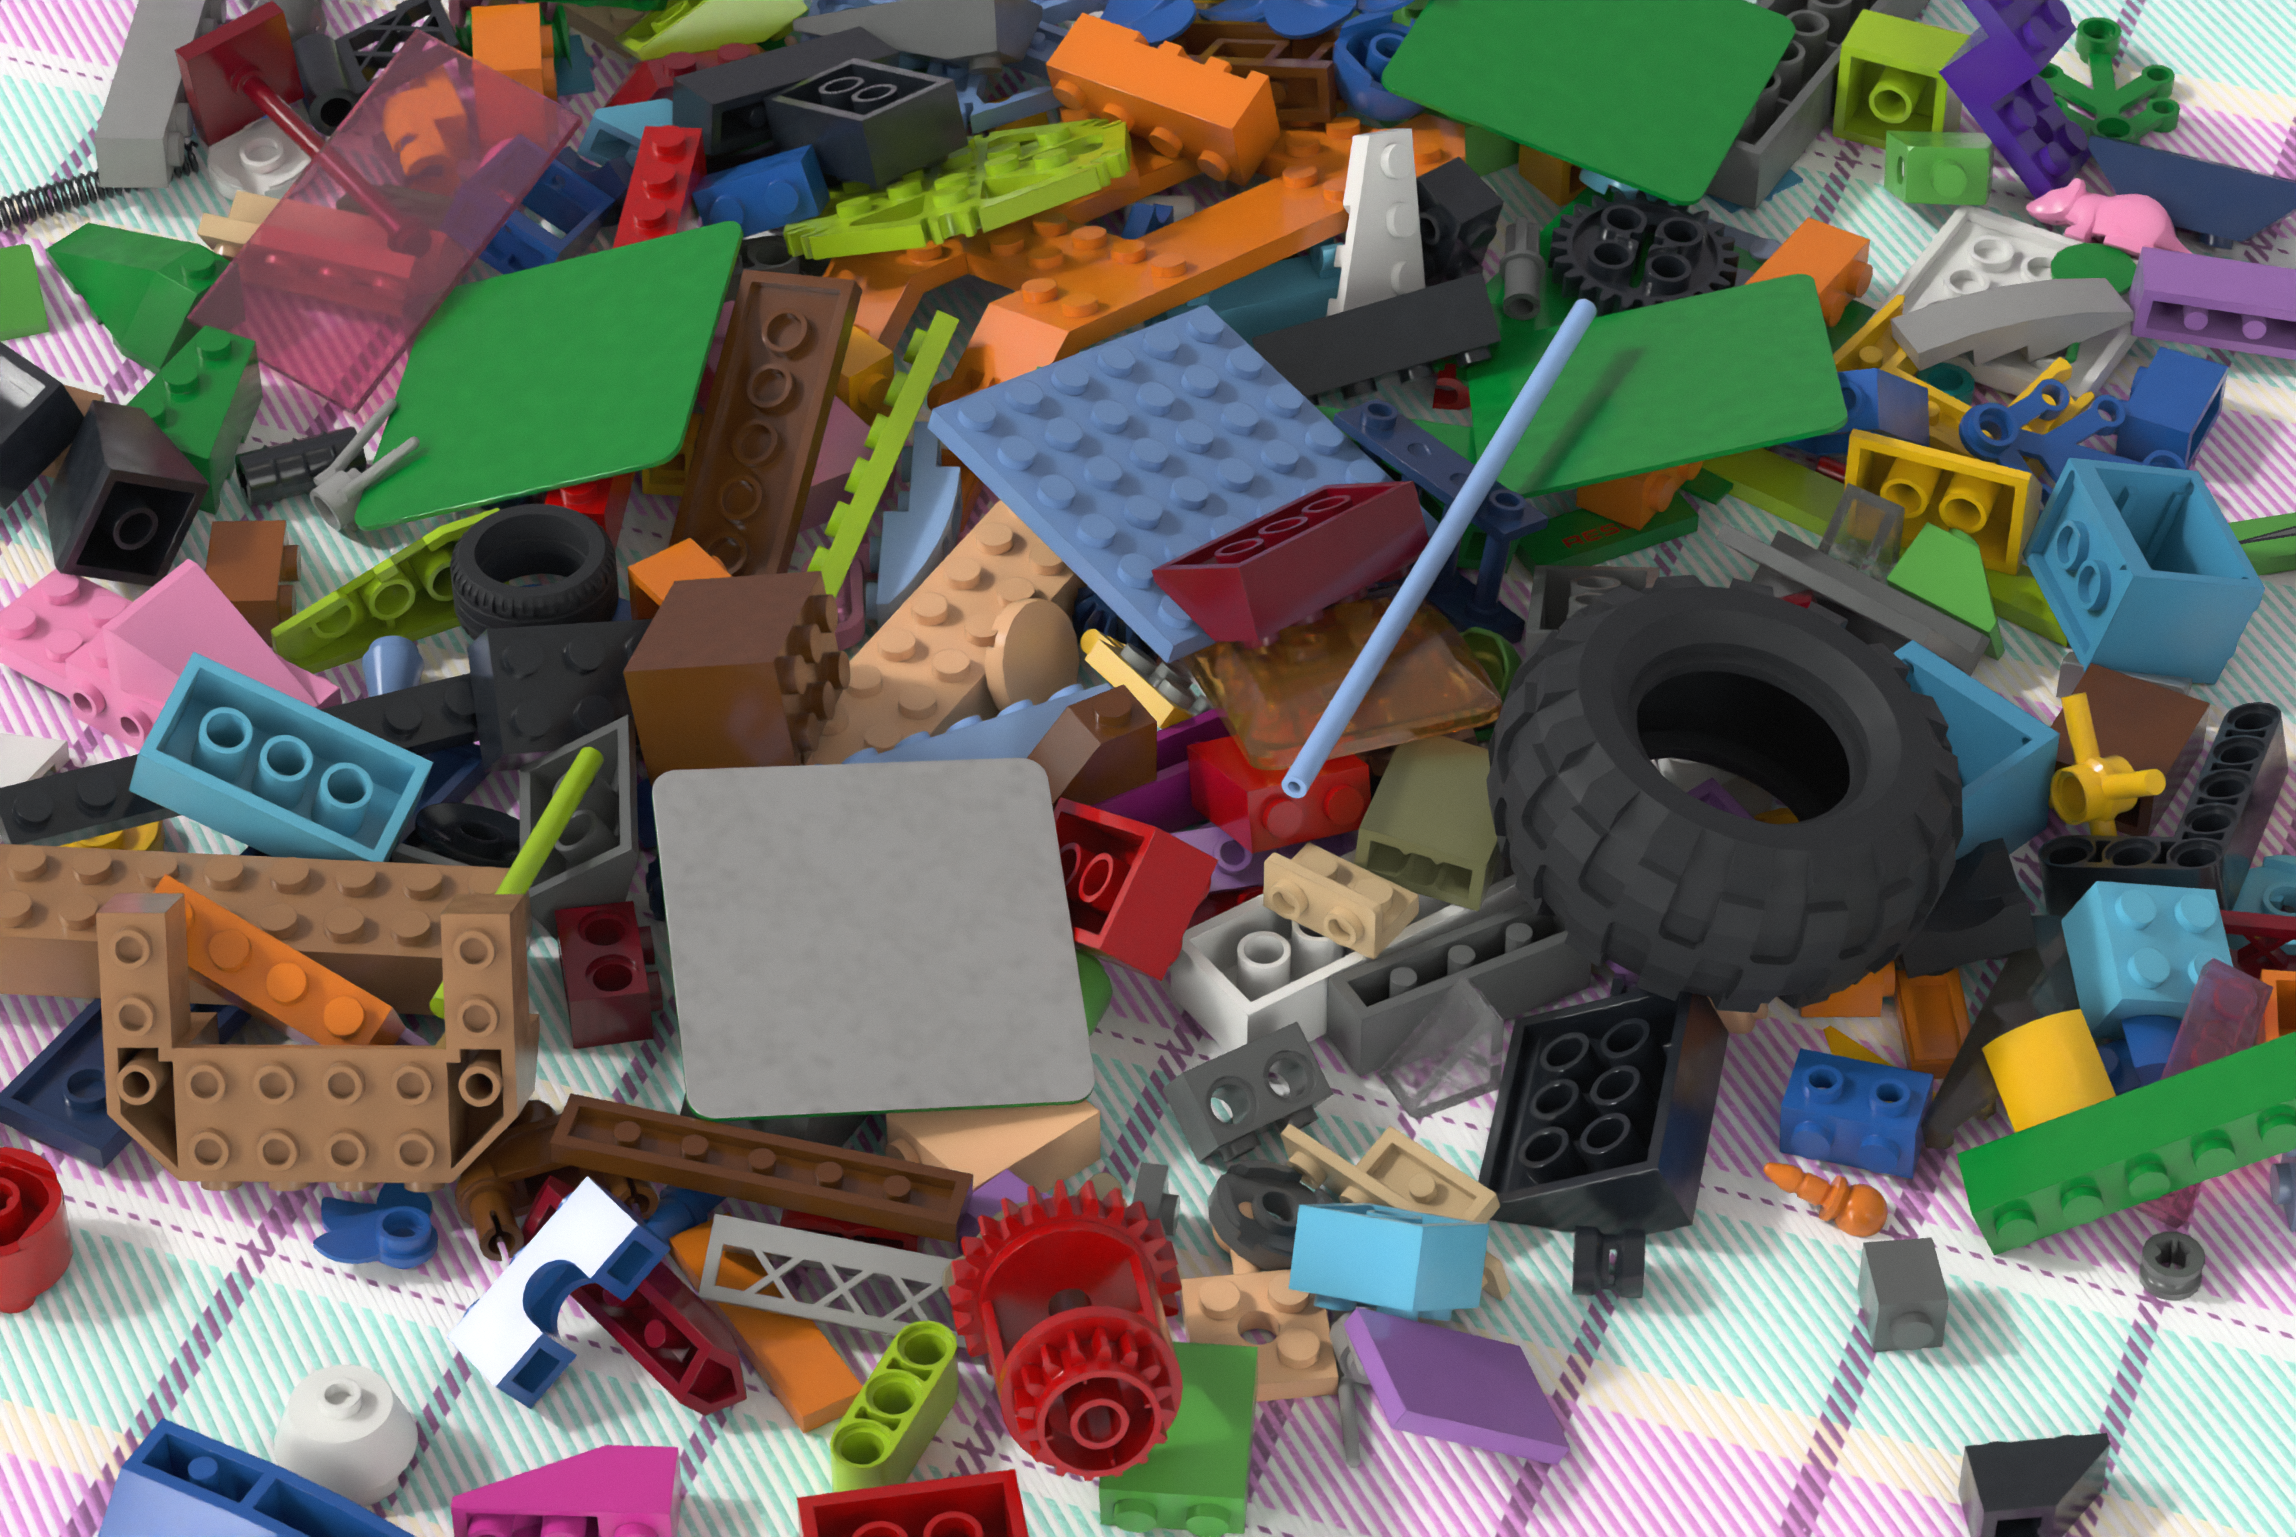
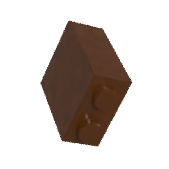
(2145, 727)

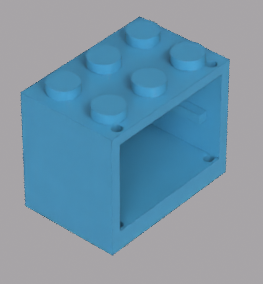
(2143, 570)
(2000, 751)

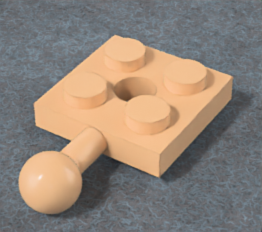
(1226, 1306)

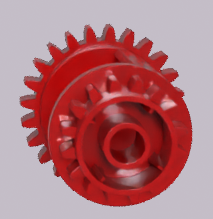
(1074, 1326)

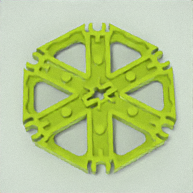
(977, 188)

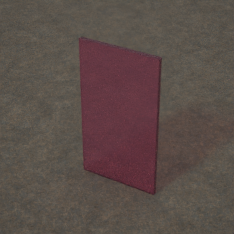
(386, 219)

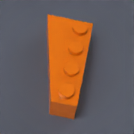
(1167, 97)

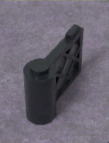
(339, 75)

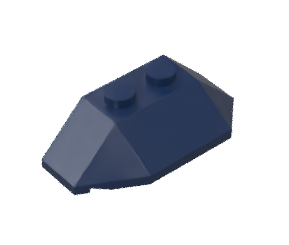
(2198, 193)

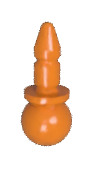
(1855, 1208)

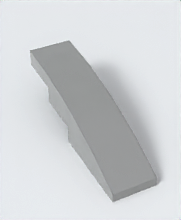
(2022, 317)

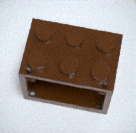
(737, 673)

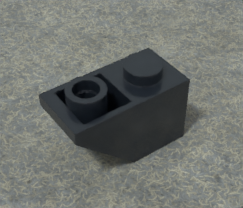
(2031, 1484)

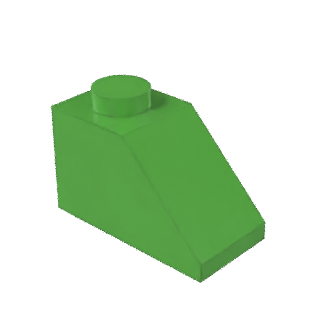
(1951, 578)

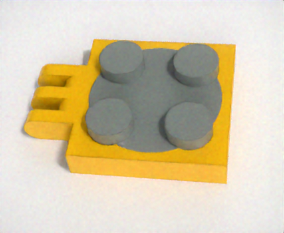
(1156, 687)

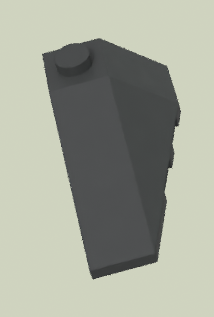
(946, 32)

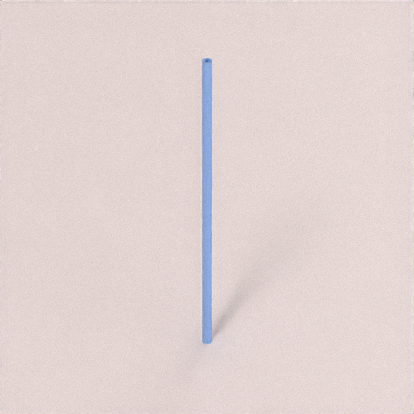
(1436, 553)

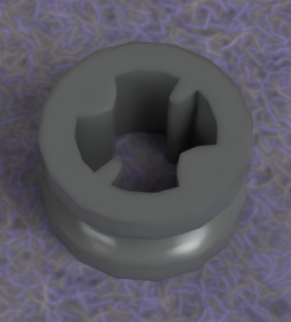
(2169, 1282)

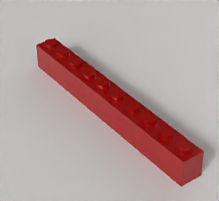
(655, 206)

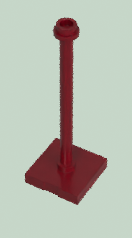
(244, 75)

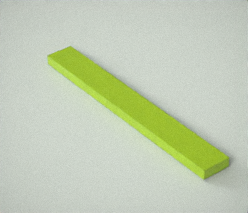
(1811, 500)

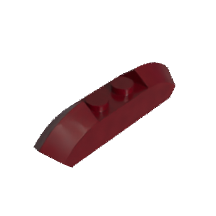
(659, 1325)

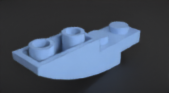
(920, 531)

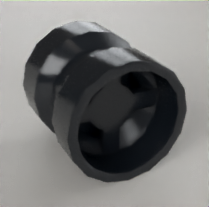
(1592, 1257)

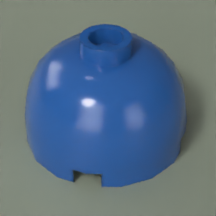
(1359, 60)

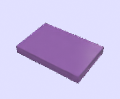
(1456, 1386)

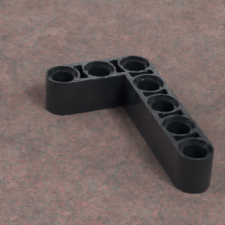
(2213, 836)

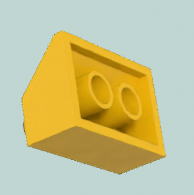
(1950, 491)

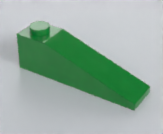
(138, 286)

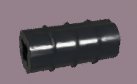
(290, 467)

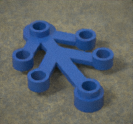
(2057, 445)

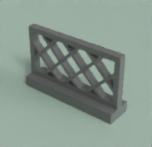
(1872, 608)

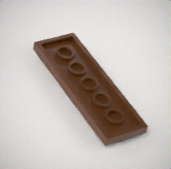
(766, 419)

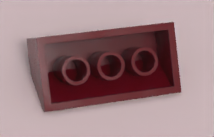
(1298, 561)

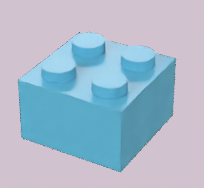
(2140, 950)
(1388, 1260)

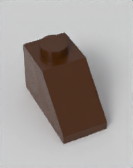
(1099, 748)

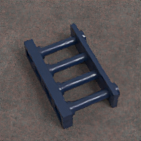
(1442, 472)

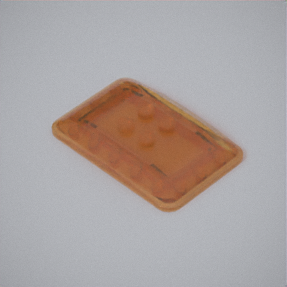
(1281, 690)

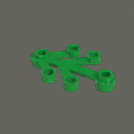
(2097, 44)

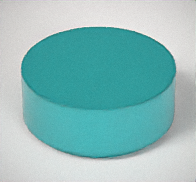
(1951, 380)

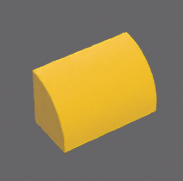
(2047, 1069)

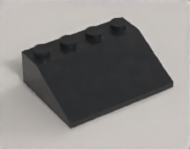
(1606, 1114)

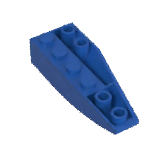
(204, 1488)

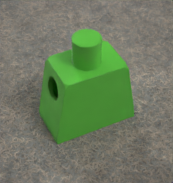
(1939, 167)

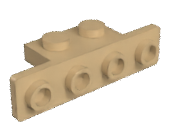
(1400, 1176)

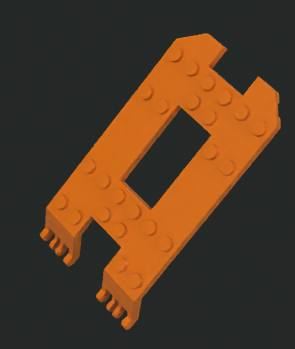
(1088, 284)

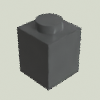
(1902, 1294)

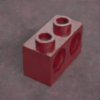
(606, 974)

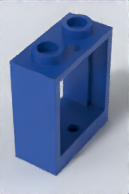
(573, 208)
(1876, 404)

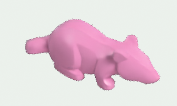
(2114, 221)

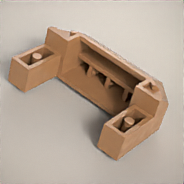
(315, 1108)

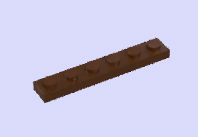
(762, 1168)

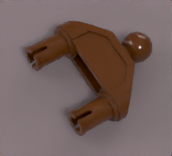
(514, 1169)

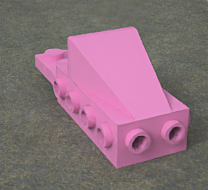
(126, 656)

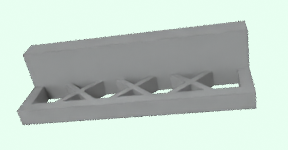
(823, 1253)

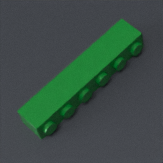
(2134, 1146)

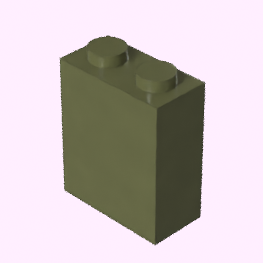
(1433, 822)

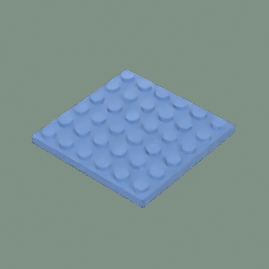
(1150, 456)

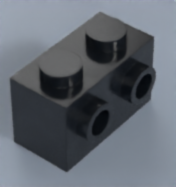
(1455, 221)

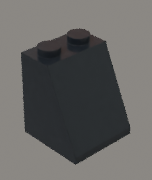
(121, 498)

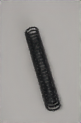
(73, 194)

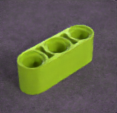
(897, 1409)

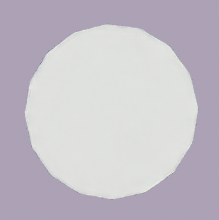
(256, 161)

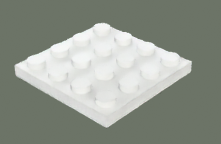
(1989, 251)

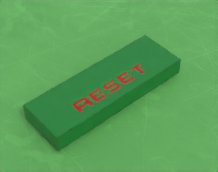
(1590, 539)

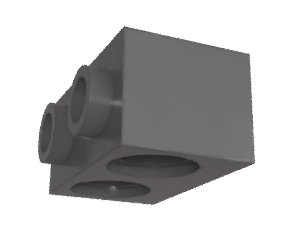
(1244, 1085)

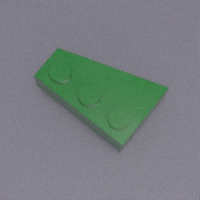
(207, 403)

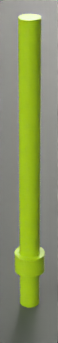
(544, 835)

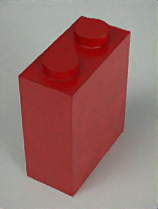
(1256, 809)

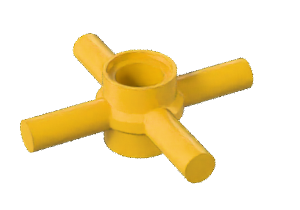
(2096, 786)

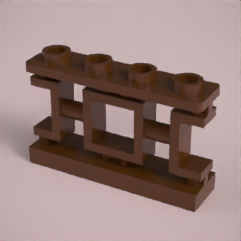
(1297, 68)

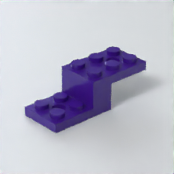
(2013, 106)

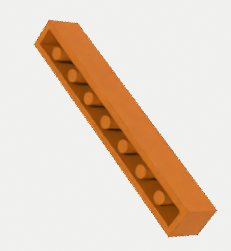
(1840, 274)

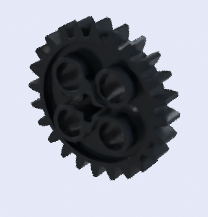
(1603, 246)

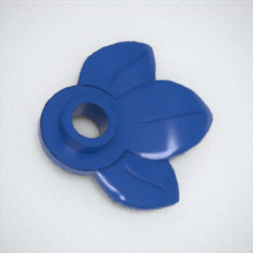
(391, 1231)

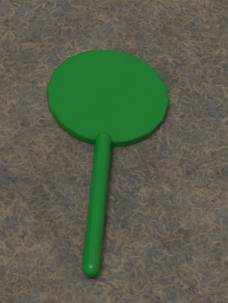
(2093, 261)

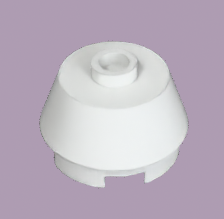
(347, 1433)

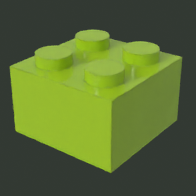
(1894, 79)

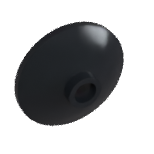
(470, 833)

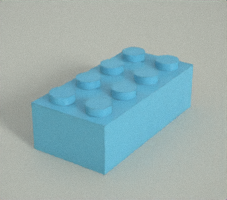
(276, 770)

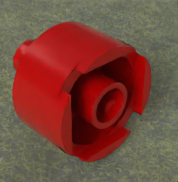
(33, 1229)

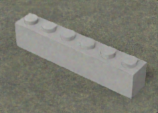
(147, 102)

